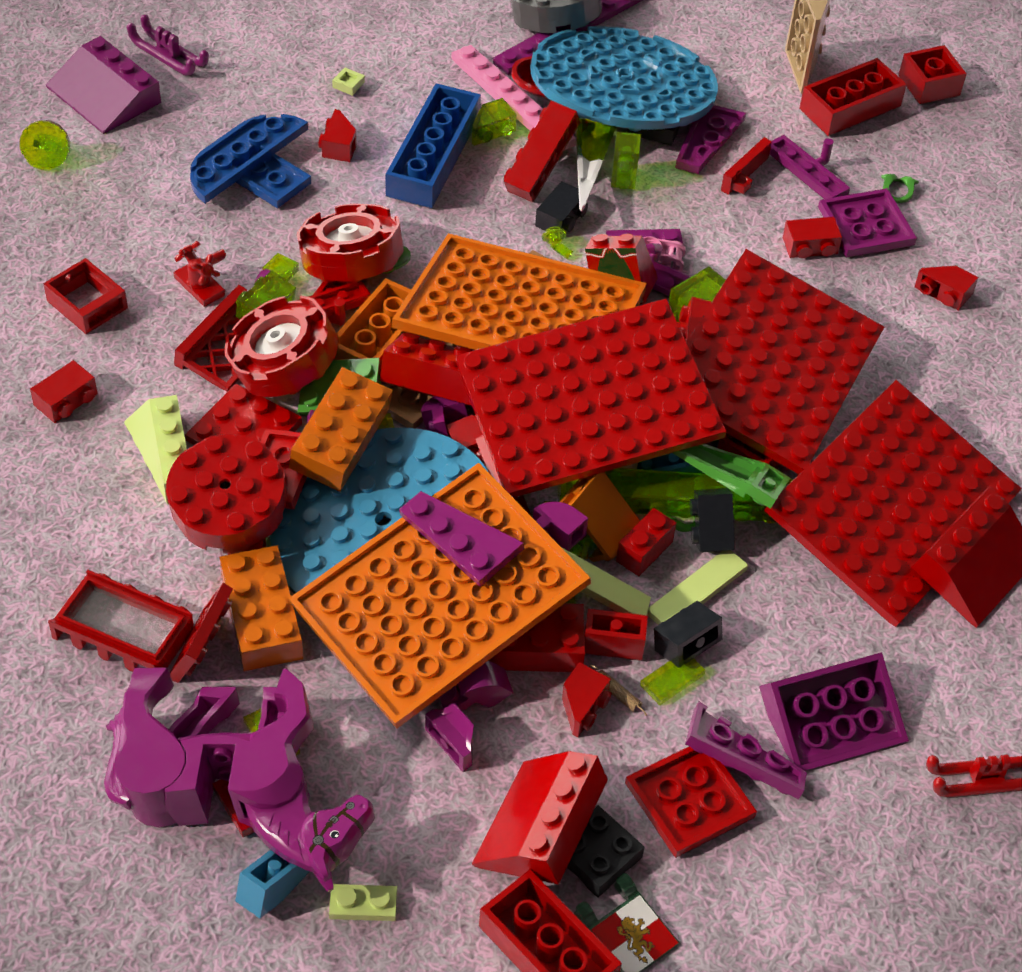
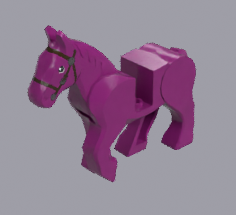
(171, 771)

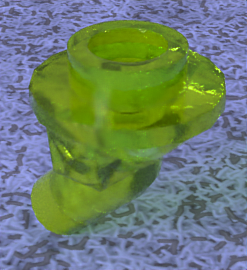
(554, 237)

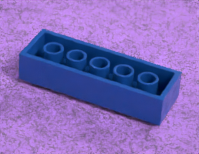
(432, 146)

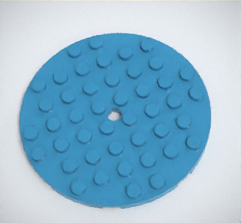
(624, 78)
(389, 474)

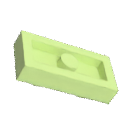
(363, 902)

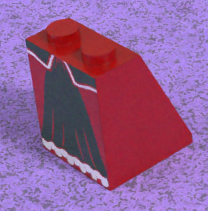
(622, 257)

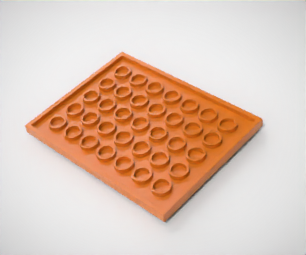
(495, 294)
(420, 625)

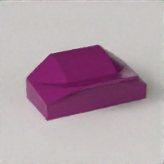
(452, 733)

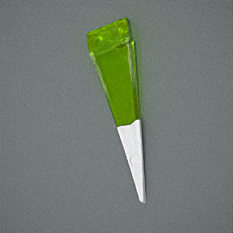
(592, 145)

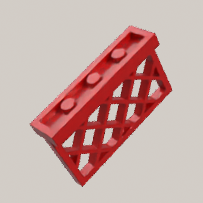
(203, 335)

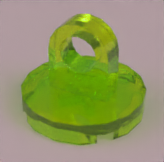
(45, 144)

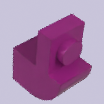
(439, 412)
(562, 523)
(485, 686)

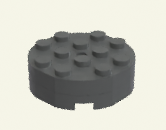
(546, 15)

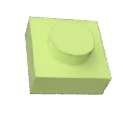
(348, 81)

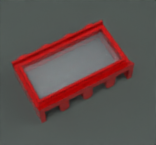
(123, 622)

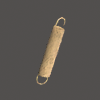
(622, 694)

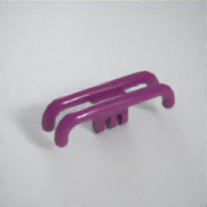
(167, 47)

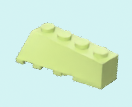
(158, 436)

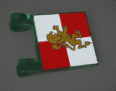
(631, 929)

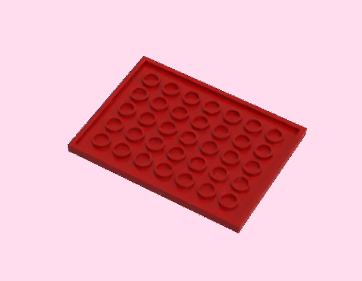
(779, 359)
(588, 398)
(886, 498)

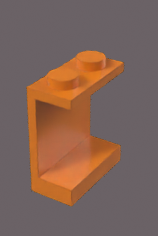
(606, 511)

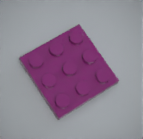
(868, 222)

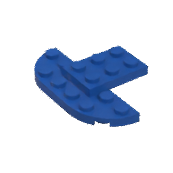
(249, 159)

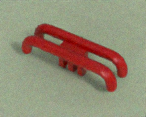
(986, 775)

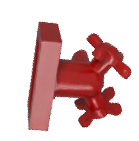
(197, 274)

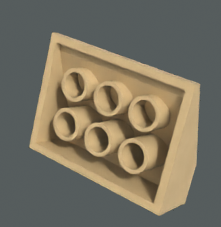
(805, 37)

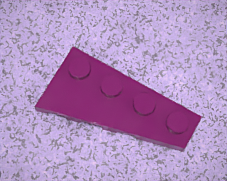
(707, 137)
(463, 539)
(743, 753)

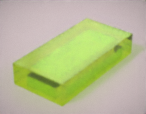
(671, 680)

